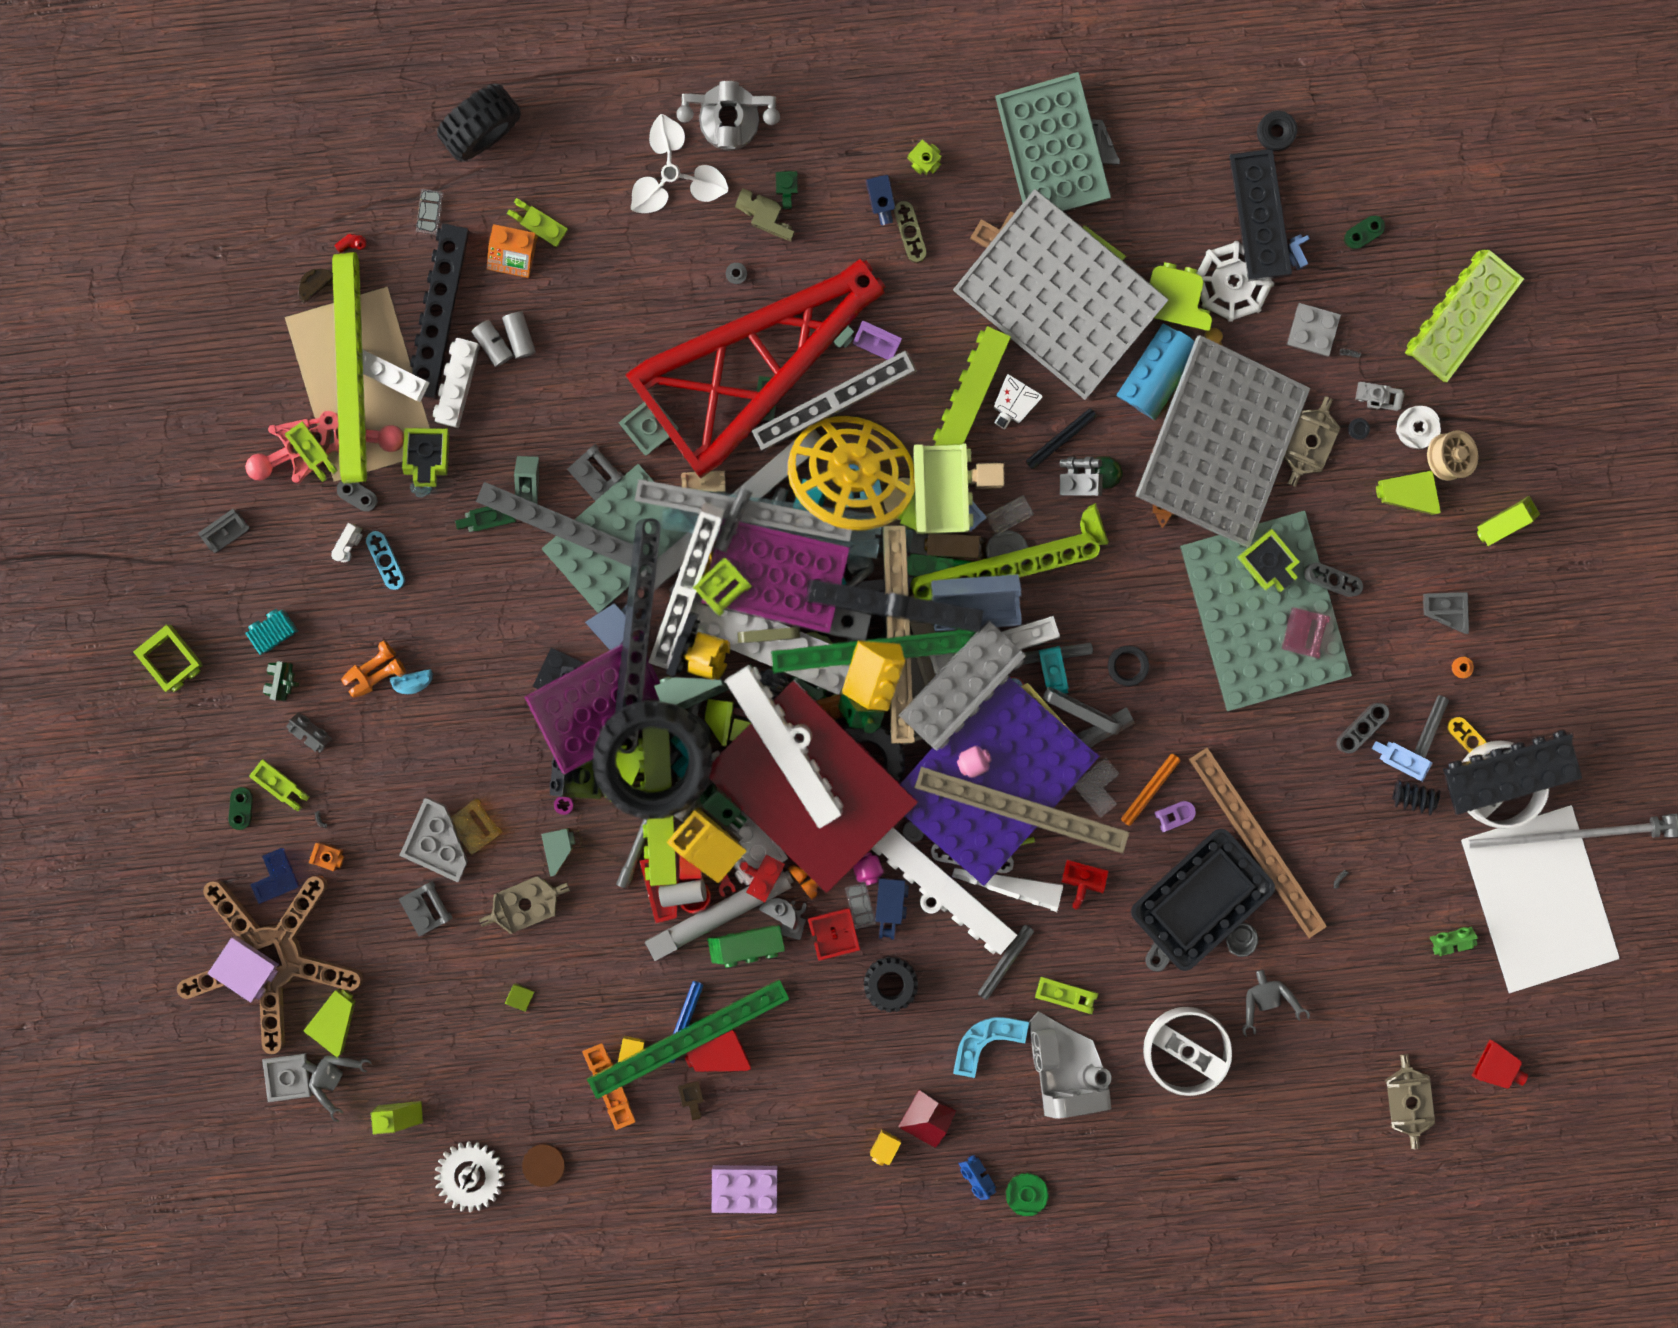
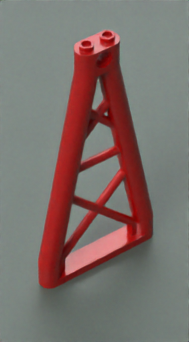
(780, 312)

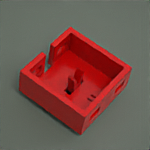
(844, 931)

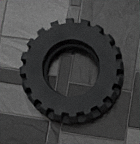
(478, 122)
(892, 752)

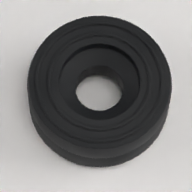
(1288, 125)

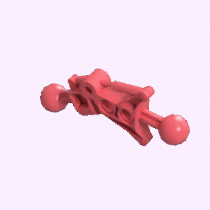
(260, 466)

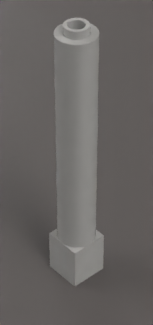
(711, 918)

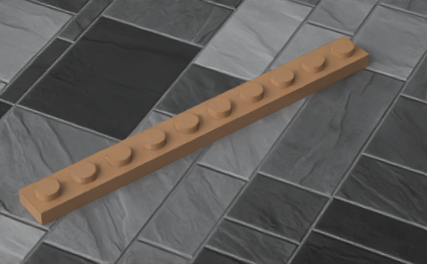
(1257, 842)

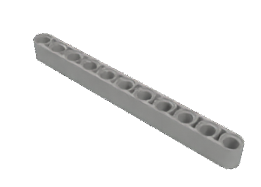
(759, 484)

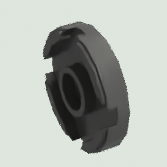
(1005, 543)

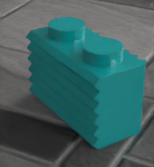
(271, 631)

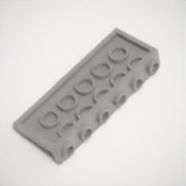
(962, 686)

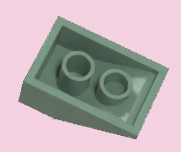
(688, 691)

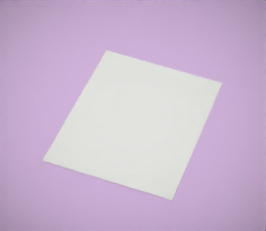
(1541, 903)

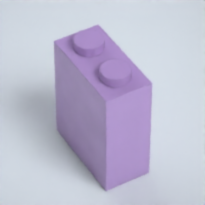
(244, 969)

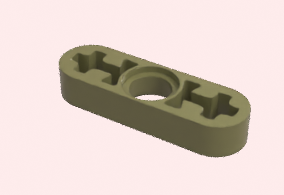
(900, 218)
(768, 635)

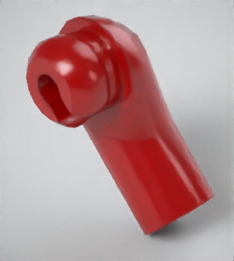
(351, 240)

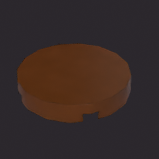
(543, 1165)

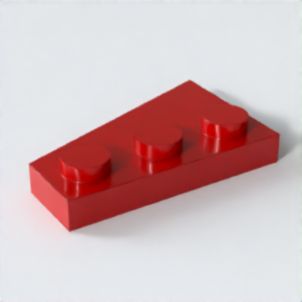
(660, 913)

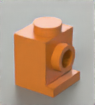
(335, 853)

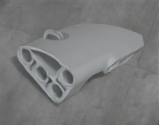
(1068, 1070)

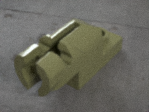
(765, 214)

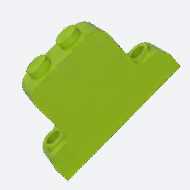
(1184, 294)

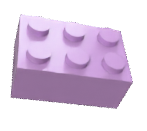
(744, 1189)

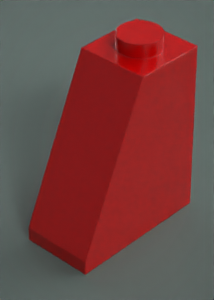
(719, 1054)

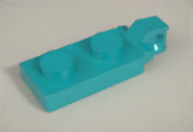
(1053, 669)

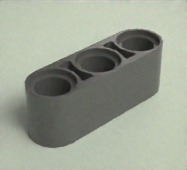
(1372, 724)

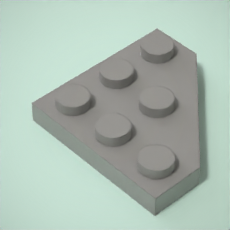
(435, 841)

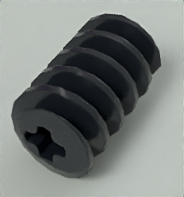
(1415, 797)

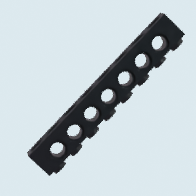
(444, 235)

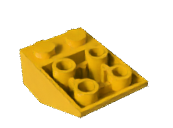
(706, 845)

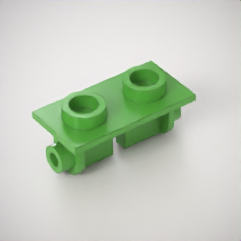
(1464, 939)

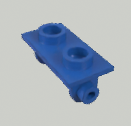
(971, 1170)

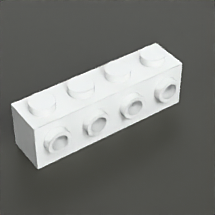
(457, 382)

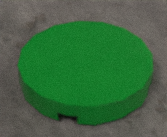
(1027, 1194)

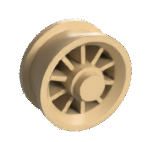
(1452, 455)

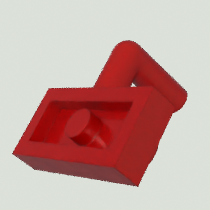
(764, 877)
(1084, 878)

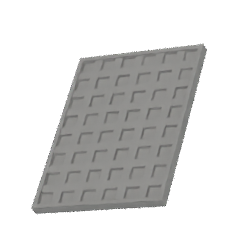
(1060, 294)
(1222, 441)

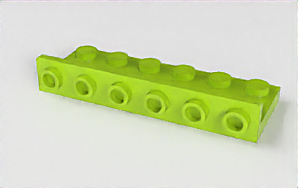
(1464, 314)

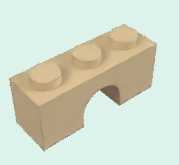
(988, 476)

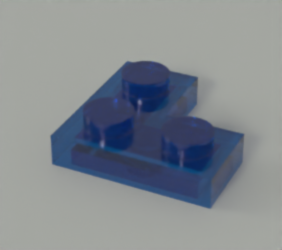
(280, 880)

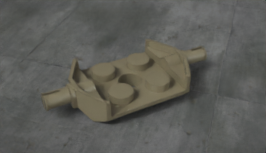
(1308, 459)
(507, 910)
(1400, 1087)

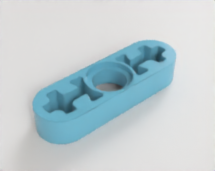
(384, 543)

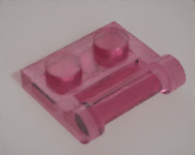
(1298, 631)

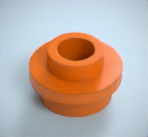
(1456, 667)

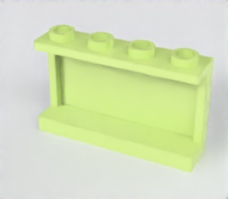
(942, 489)

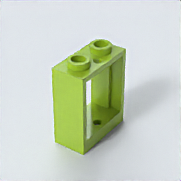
(156, 640)

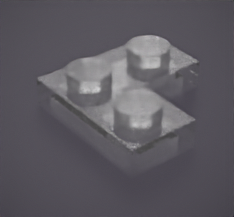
(1092, 787)

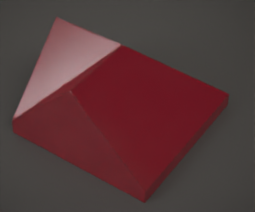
(927, 1118)

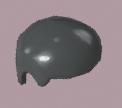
(1242, 940)

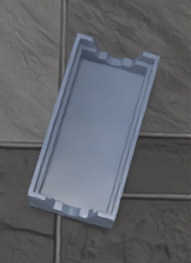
(993, 594)

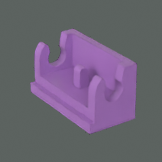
(877, 340)

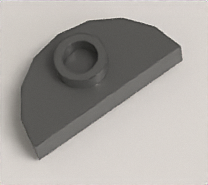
(781, 911)

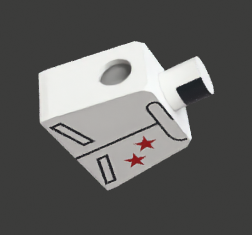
(1014, 401)

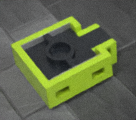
(425, 455)
(1270, 562)

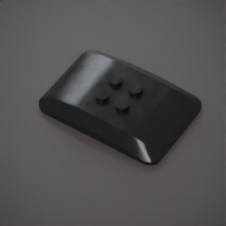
(1202, 899)

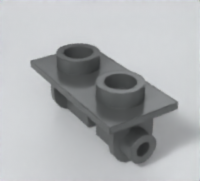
(301, 726)

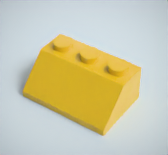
(874, 674)

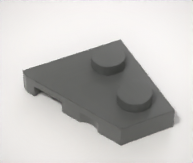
(1448, 609)

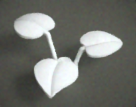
(648, 194)

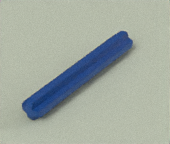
(689, 1007)

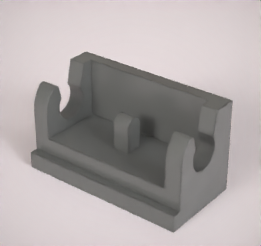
(224, 530)

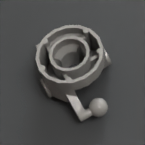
(729, 94)

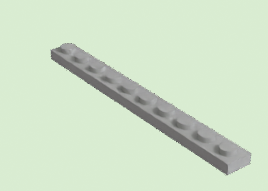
(754, 512)

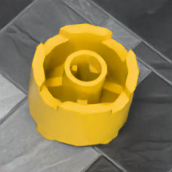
(708, 656)

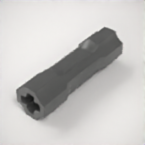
(1095, 734)

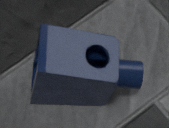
(877, 188)

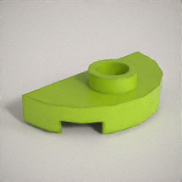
(1092, 524)

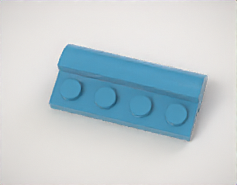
(1157, 372)

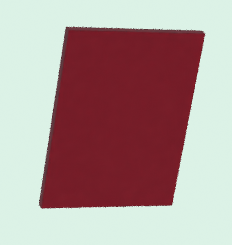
(867, 790)

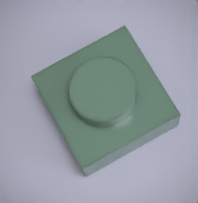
(844, 338)

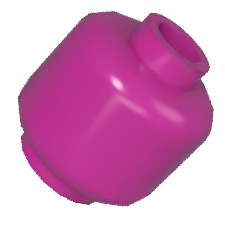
(868, 869)

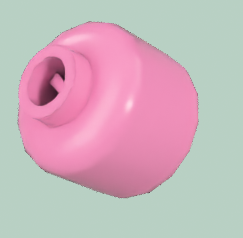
(974, 761)

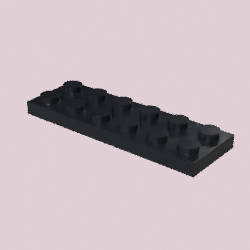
(1260, 215)

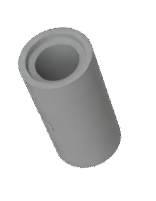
(519, 335)
(492, 343)
(682, 893)

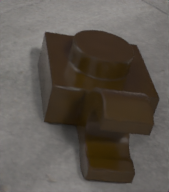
(690, 1096)

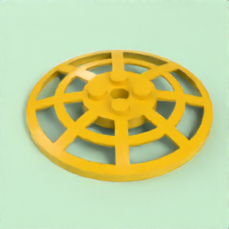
(850, 479)

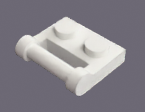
(349, 537)

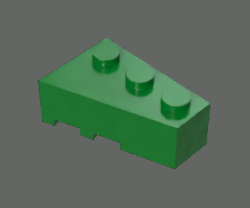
(746, 945)

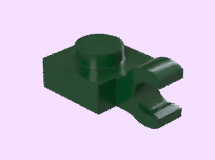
(786, 185)

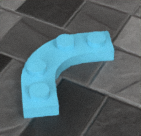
(982, 1033)

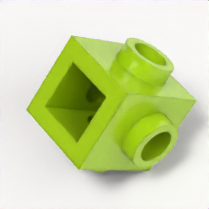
(924, 150)

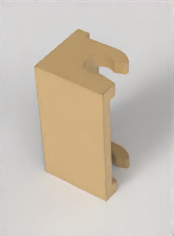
(712, 481)

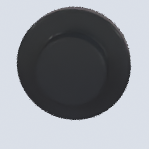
(1359, 429)

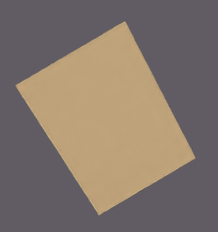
(315, 350)

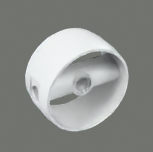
(1529, 813)
(1200, 1058)

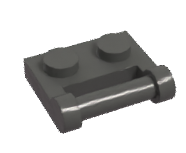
(589, 477)
(419, 911)

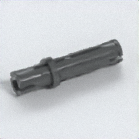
(733, 519)

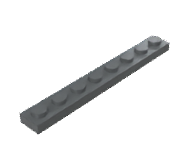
(556, 523)

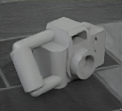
(1379, 394)

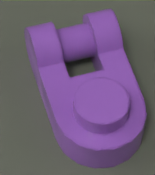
(1182, 811)

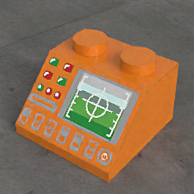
(511, 251)

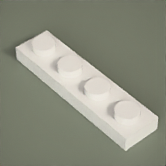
(394, 376)

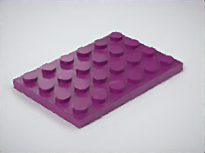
(779, 573)
(581, 703)

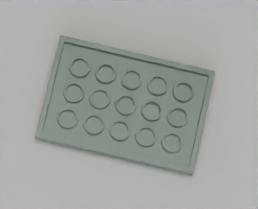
(1054, 142)
(614, 513)

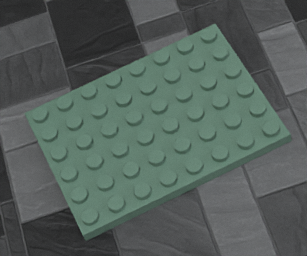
(1250, 623)

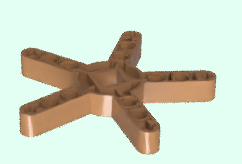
(288, 950)

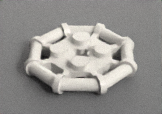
(1227, 292)

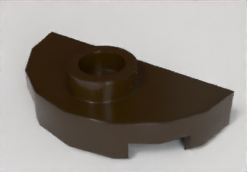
(313, 282)

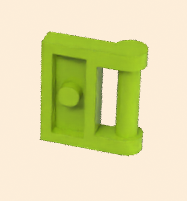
(716, 581)

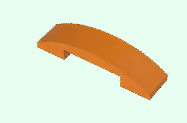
(616, 1101)

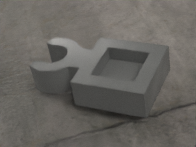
(789, 932)

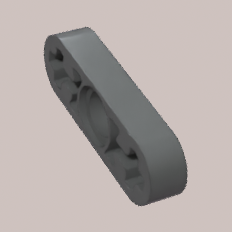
(1323, 581)

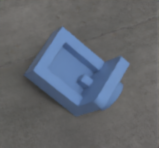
(1295, 253)

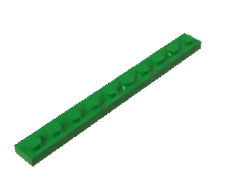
(843, 653)
(687, 1039)

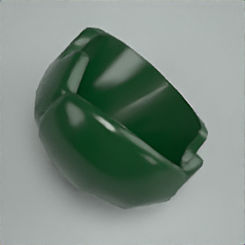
(1111, 472)

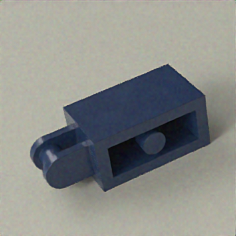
(890, 904)

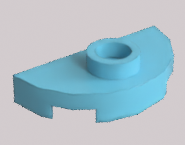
(412, 682)

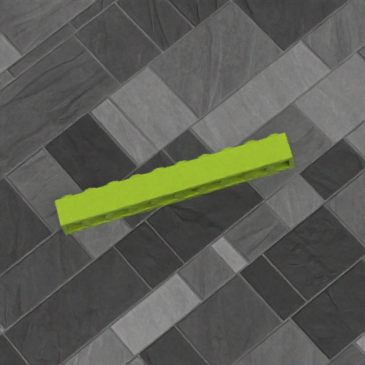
(966, 400)

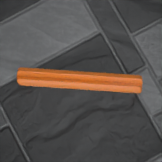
(1150, 789)

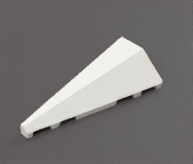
(1033, 891)

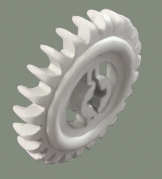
(461, 1195)

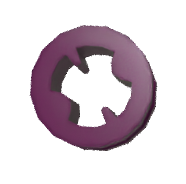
(561, 811)

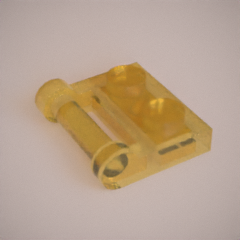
(469, 831)

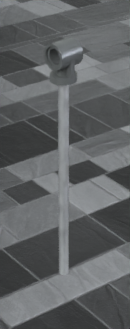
(1667, 825)

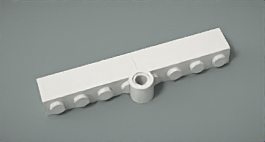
(683, 592)
(784, 745)
(945, 890)

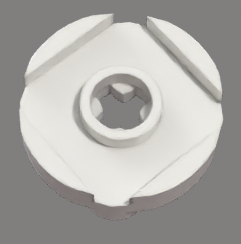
(1416, 415)

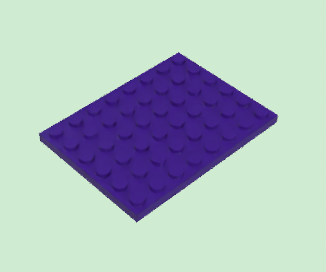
(1029, 759)

